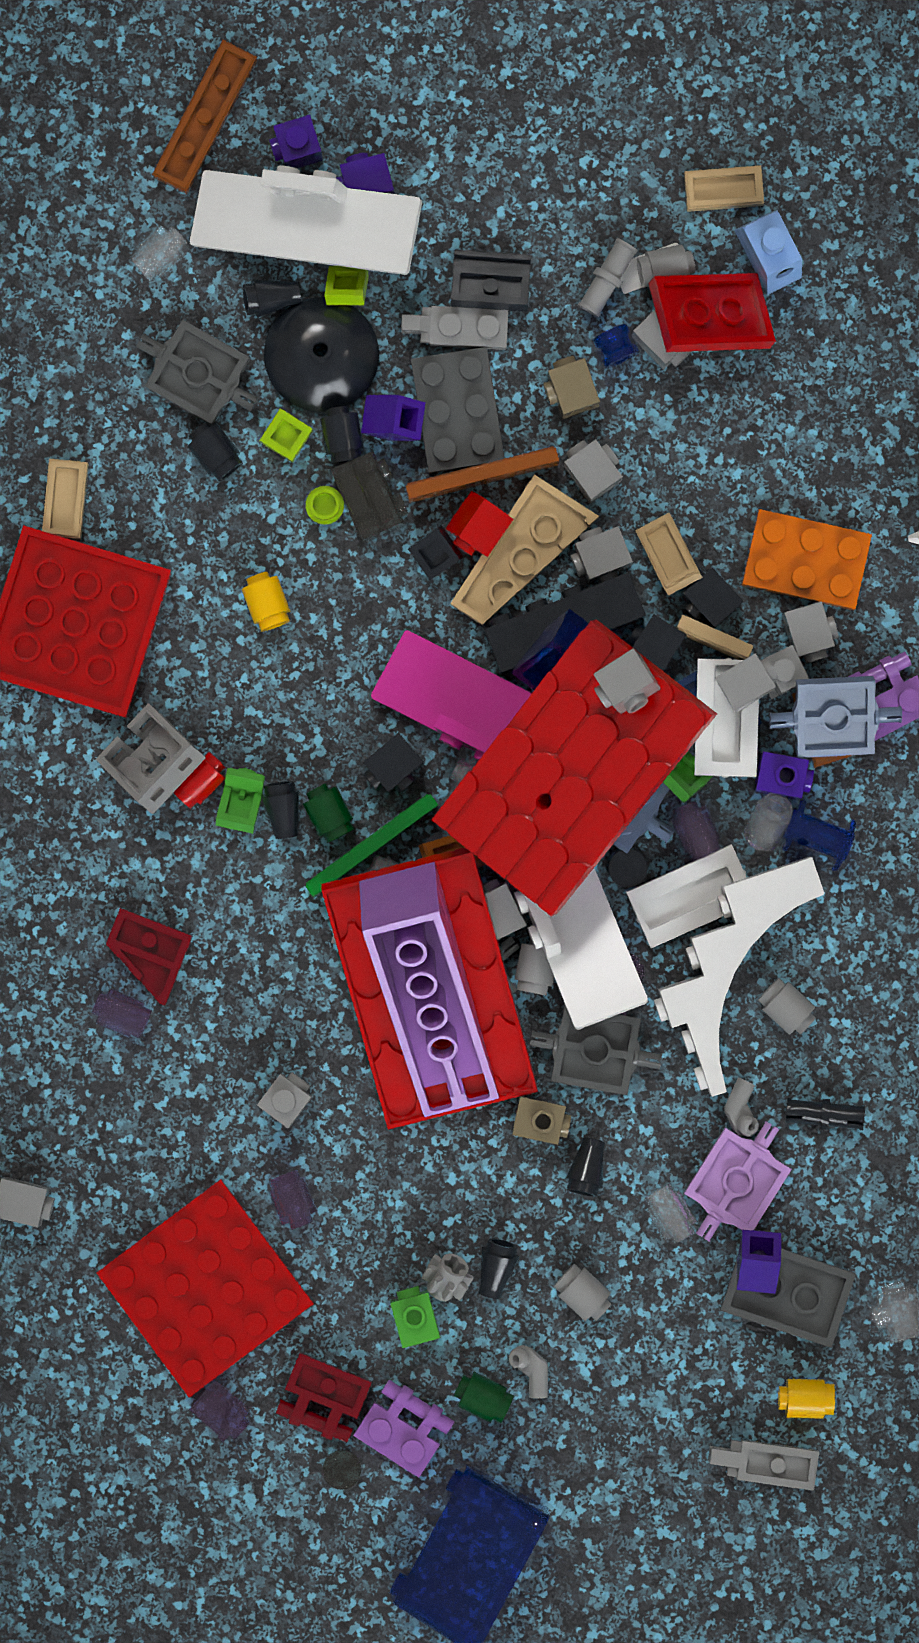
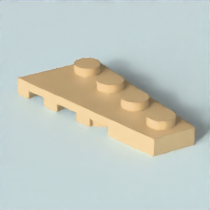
(541, 530)

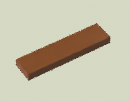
(204, 116)
(482, 474)

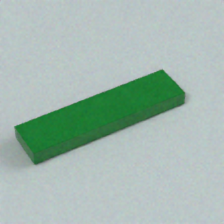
(372, 844)

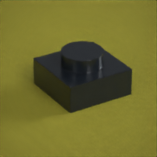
(435, 552)

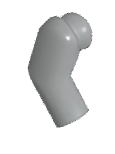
(738, 1111)
(534, 1367)

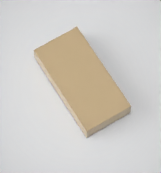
(724, 188)
(65, 498)
(668, 554)
(714, 638)

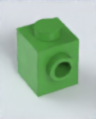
(414, 1317)

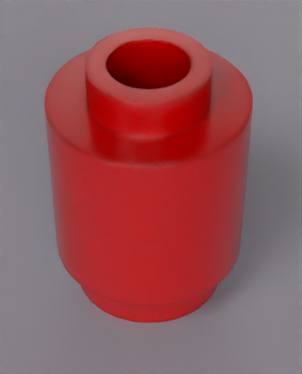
(201, 781)

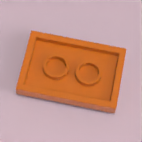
(806, 559)

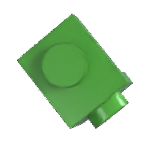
(683, 781)
(240, 800)

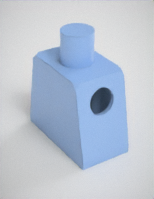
(771, 251)

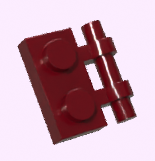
(328, 1386)

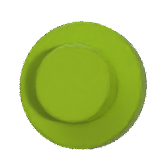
(324, 505)

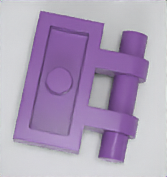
(902, 693)
(397, 1438)

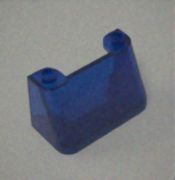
(471, 1557)

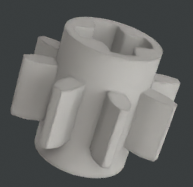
(447, 1277)

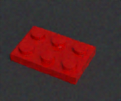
(712, 312)

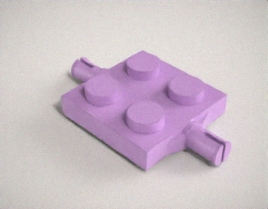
(737, 1181)

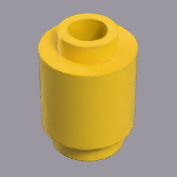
(266, 601)
(807, 1398)

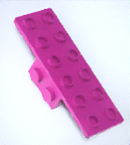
(448, 694)

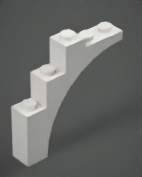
(699, 1001)

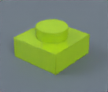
(346, 286)
(286, 435)

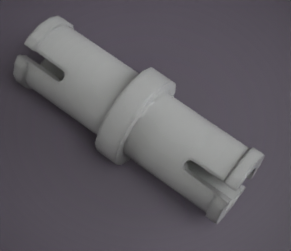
(607, 277)

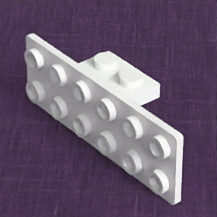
(306, 219)
(586, 954)

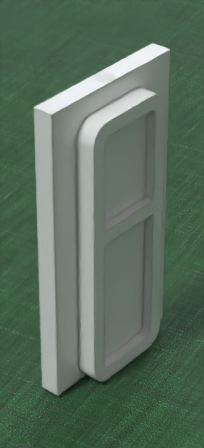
(731, 738)
(684, 896)

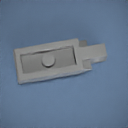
(459, 327)
(768, 1463)

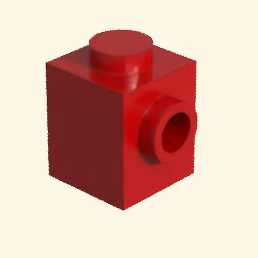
(478, 525)

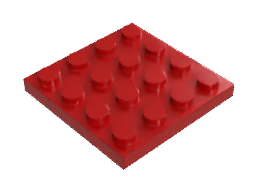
(78, 620)
(205, 1288)

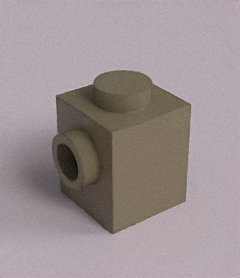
(571, 387)
(541, 1120)

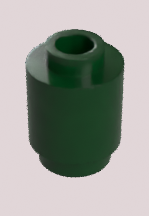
(328, 812)
(483, 1397)

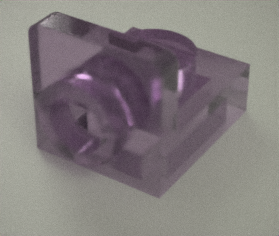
(221, 1411)

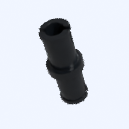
(825, 1114)

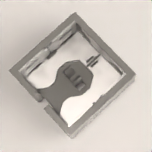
(132, 767)

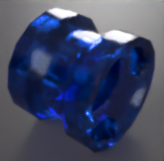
(616, 346)

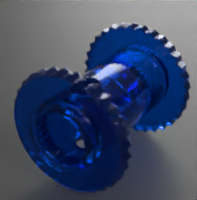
(819, 835)

